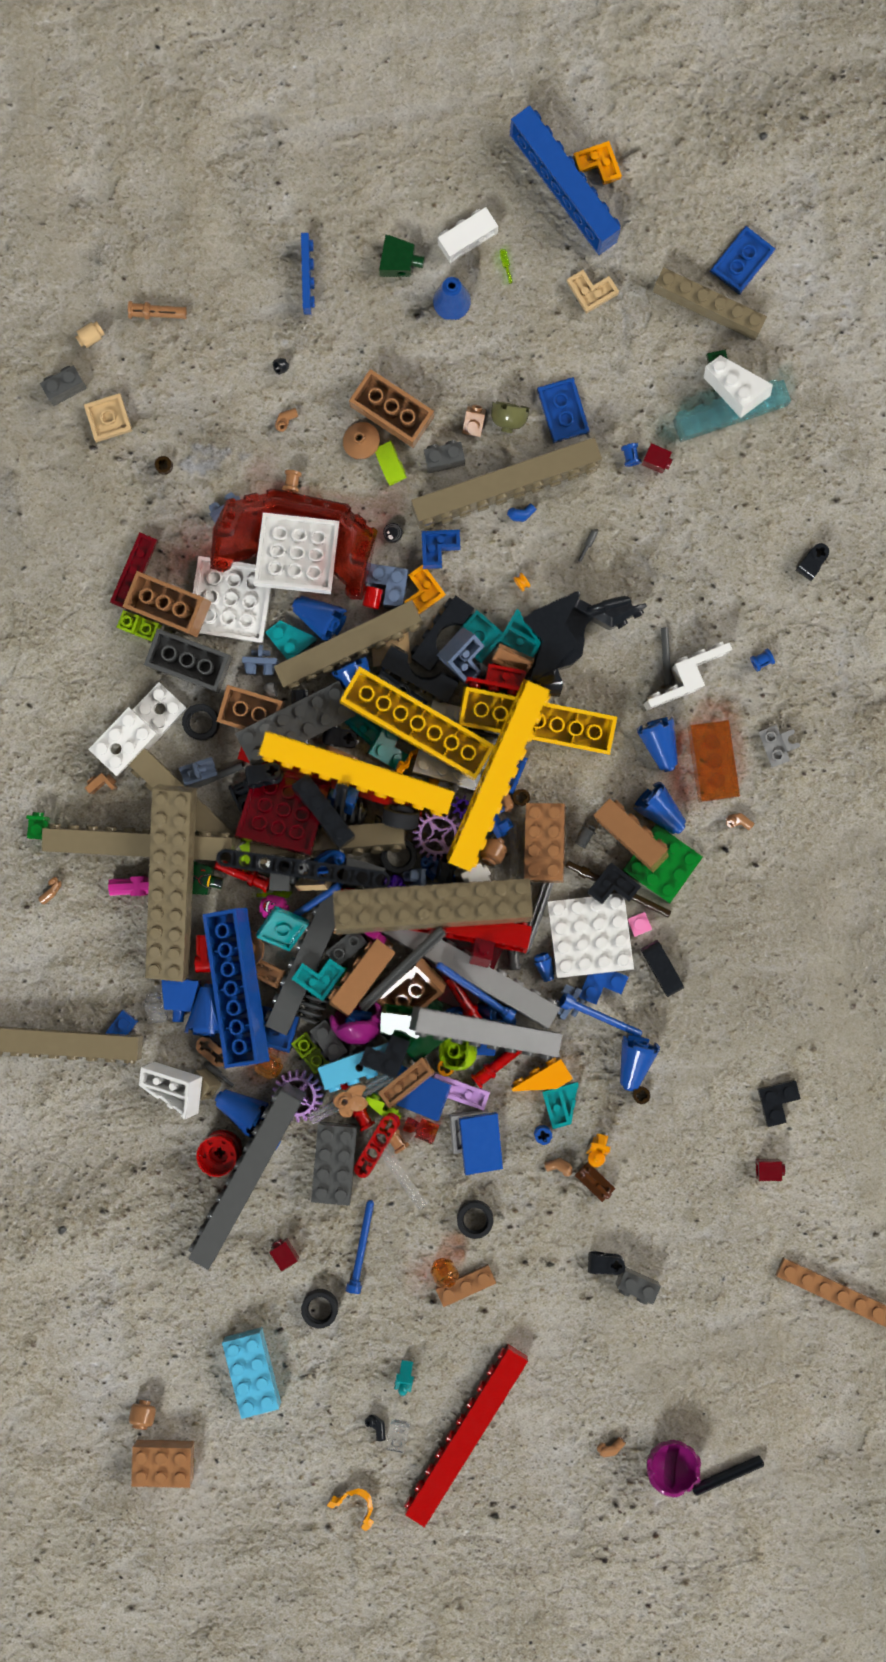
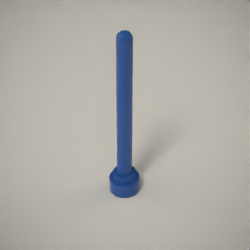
(318, 899)
(568, 1002)
(506, 1013)
(353, 1285)

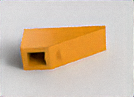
(548, 1077)

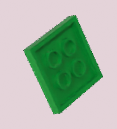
(672, 873)

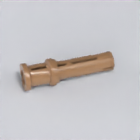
(180, 312)

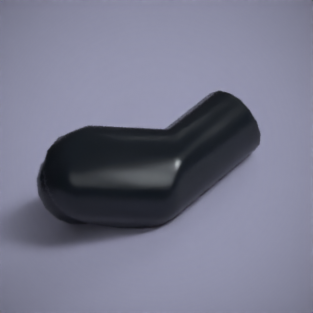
(377, 1424)

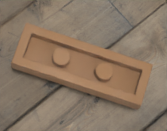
(406, 1082)
(467, 1285)

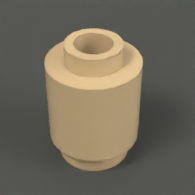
(89, 334)

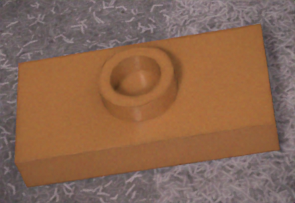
(512, 658)
(269, 973)

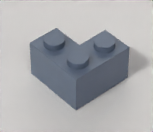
(391, 579)
(459, 653)

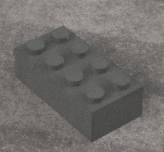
(188, 660)
(334, 1163)

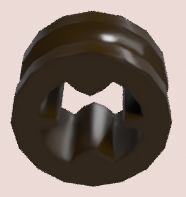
(162, 459)
(517, 793)
(645, 1099)

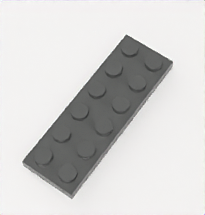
(297, 721)

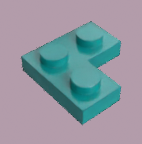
(384, 749)
(320, 983)

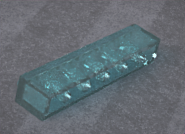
(721, 415)

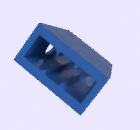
(179, 996)

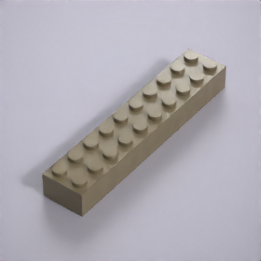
(506, 484)
(170, 882)
(432, 906)

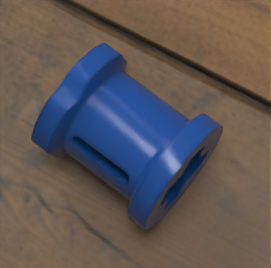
(631, 454)
(762, 660)
(548, 1136)

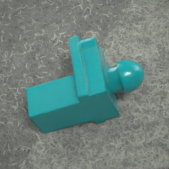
(404, 1380)

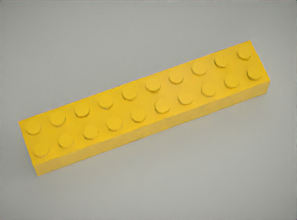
(356, 772)
(497, 775)

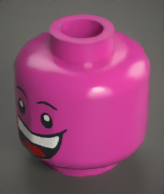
(269, 902)

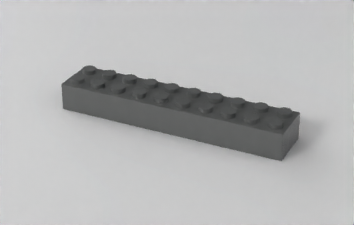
(244, 1179)

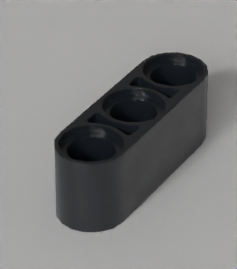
(662, 968)

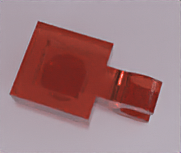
(424, 1129)

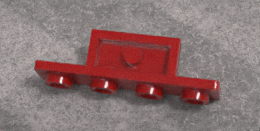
(499, 679)

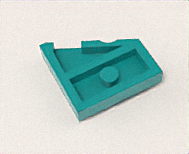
(520, 636)
(289, 639)
(560, 1104)

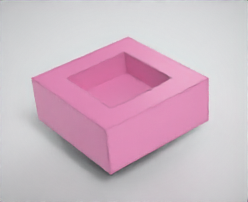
(639, 924)

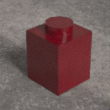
(657, 458)
(482, 952)
(769, 1169)
(283, 1254)

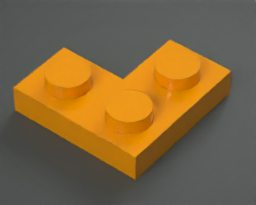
(599, 157)
(429, 589)

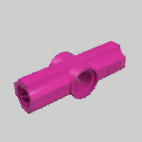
(131, 886)

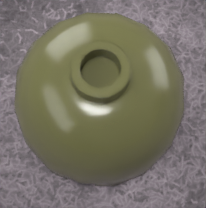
(509, 415)

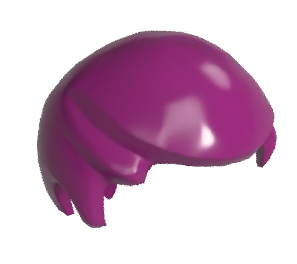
(360, 1031)
(673, 1468)

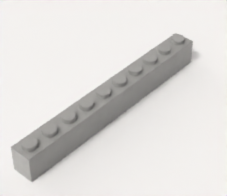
(491, 982)

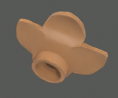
(350, 1100)

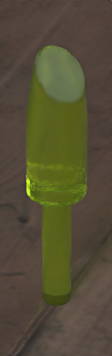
(506, 264)
(286, 894)

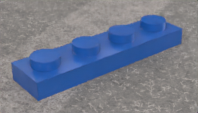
(307, 281)

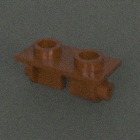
(595, 1182)

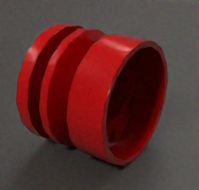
(213, 1161)

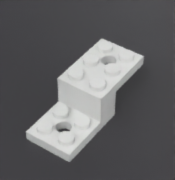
(687, 675)
(137, 729)

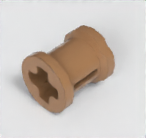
(291, 481)
(398, 1142)

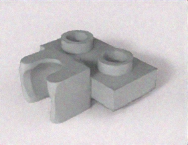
(777, 745)

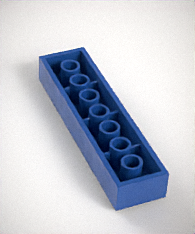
(564, 180)
(236, 987)

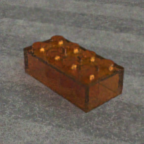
(713, 761)

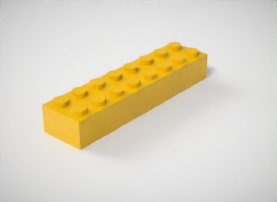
(416, 723)
(557, 725)

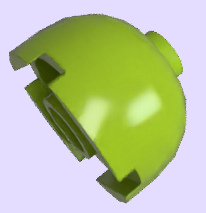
(456, 1055)

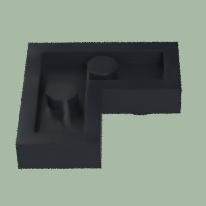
(610, 880)
(388, 1062)
(772, 1099)

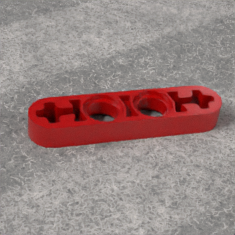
(378, 1146)

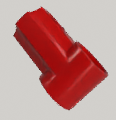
(372, 597)
(201, 960)

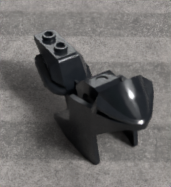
(562, 630)

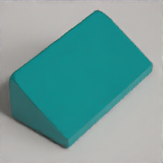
(364, 728)

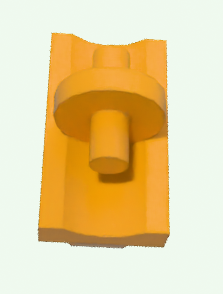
(598, 1150)

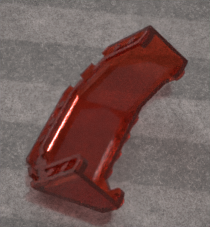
(239, 528)

